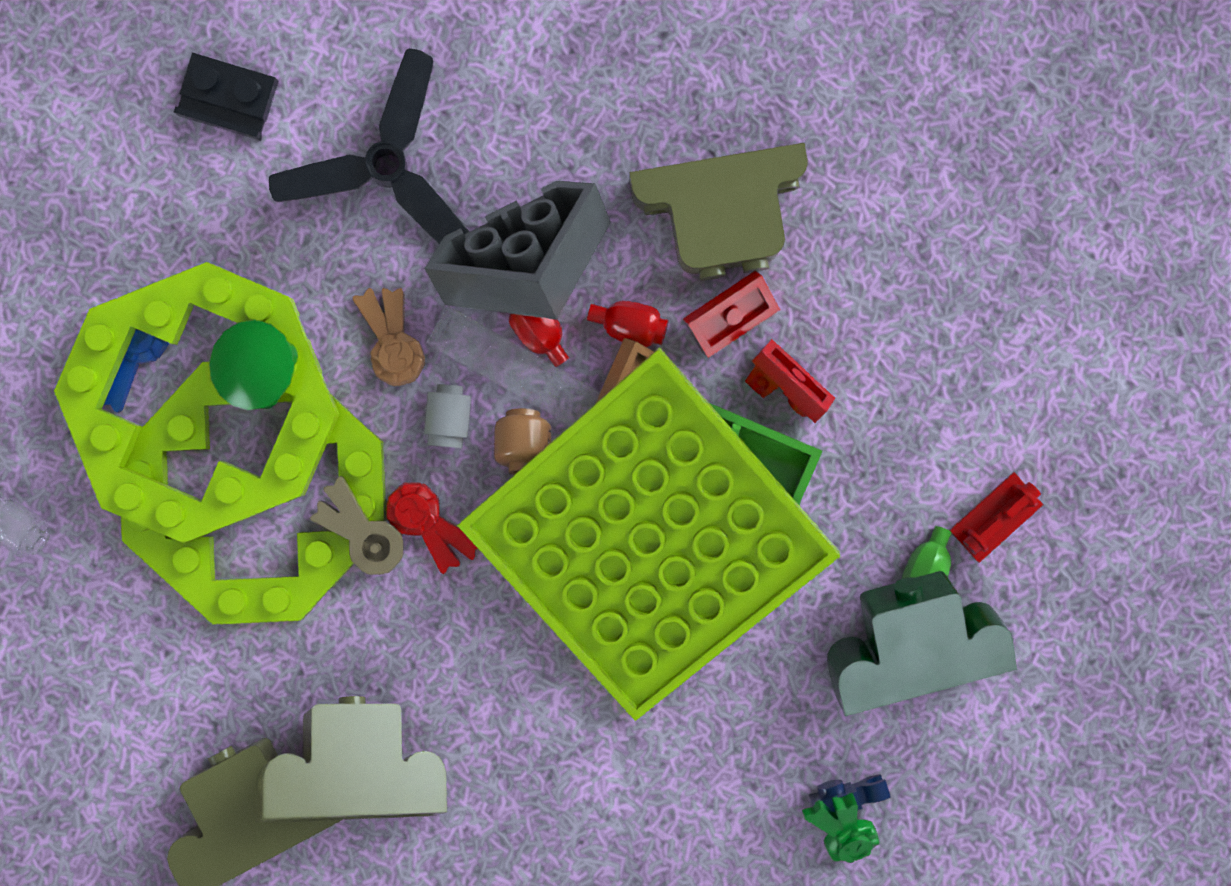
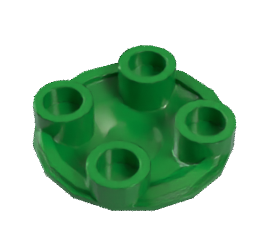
(252, 365)

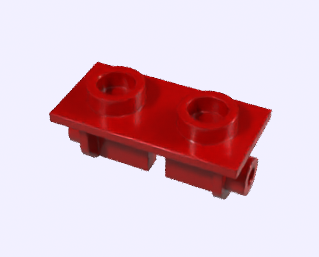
(997, 516)

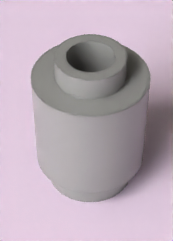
(447, 416)

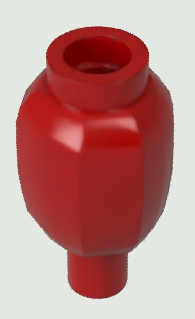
(630, 321)
(540, 336)

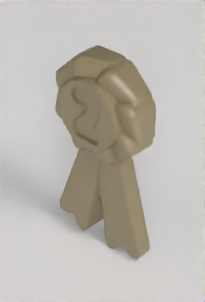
(372, 544)

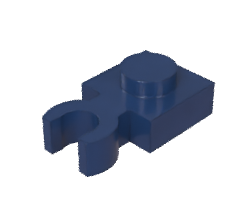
(868, 790)

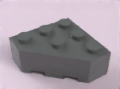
(524, 254)

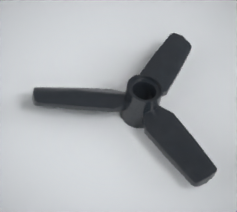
(397, 132)

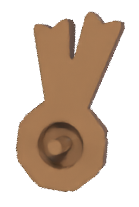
(396, 356)

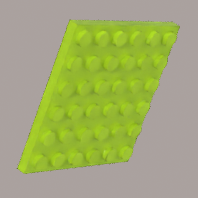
(649, 536)

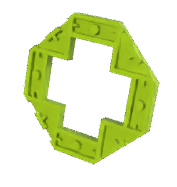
(108, 440)
(190, 566)

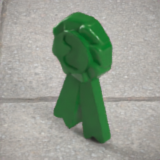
(846, 837)

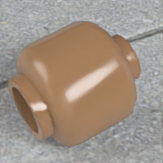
(520, 438)

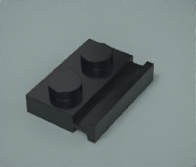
(226, 96)

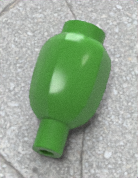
(930, 556)

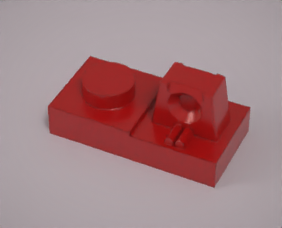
(778, 369)

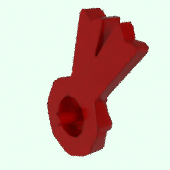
(416, 512)

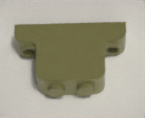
(723, 207)

